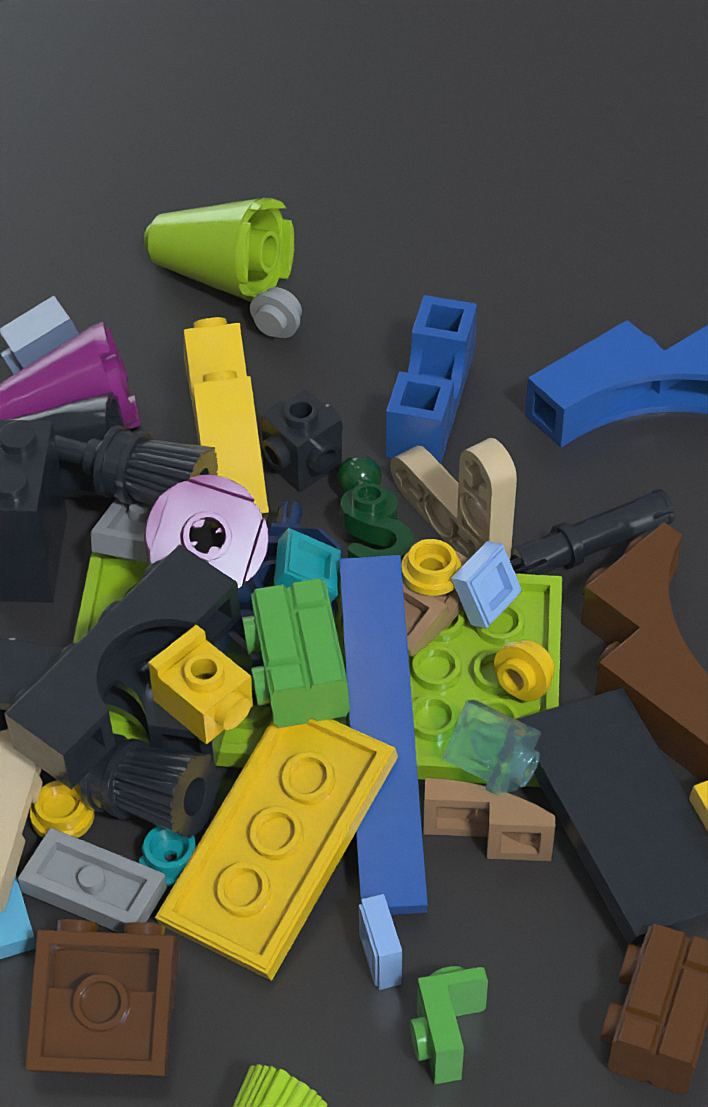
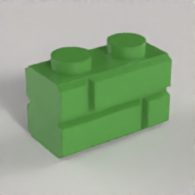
(299, 653)

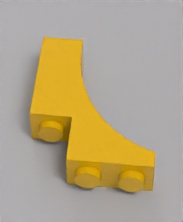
(225, 403)

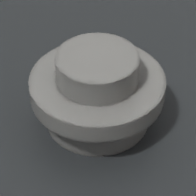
(276, 312)

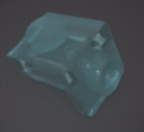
(493, 747)

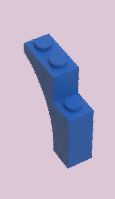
(618, 379)

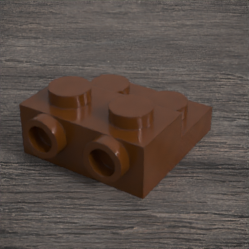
(102, 1000)

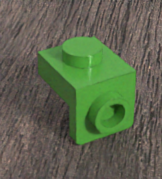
(435, 1032)

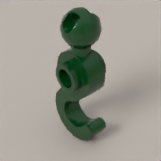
(370, 510)

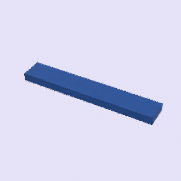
(382, 708)

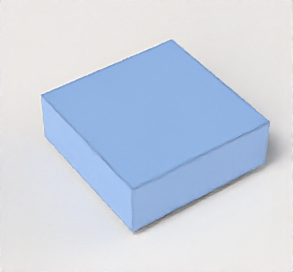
(486, 584)
(380, 942)

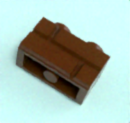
(664, 1013)

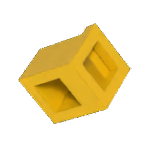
(200, 686)

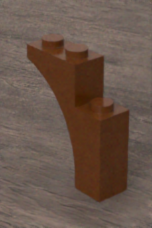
(645, 650)

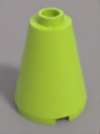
(226, 245)

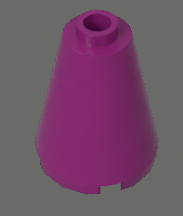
(70, 372)

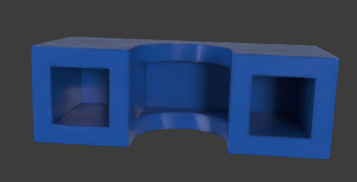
(430, 393)

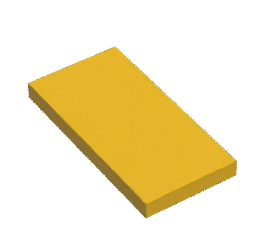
(277, 841)

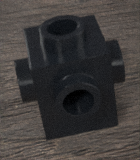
(302, 439)

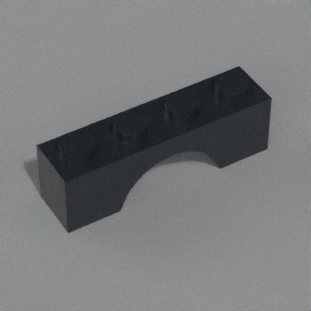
(129, 696)
(64, 715)

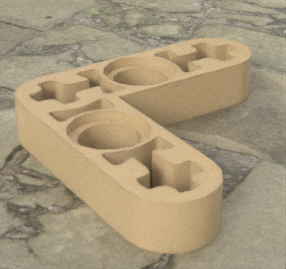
(467, 511)

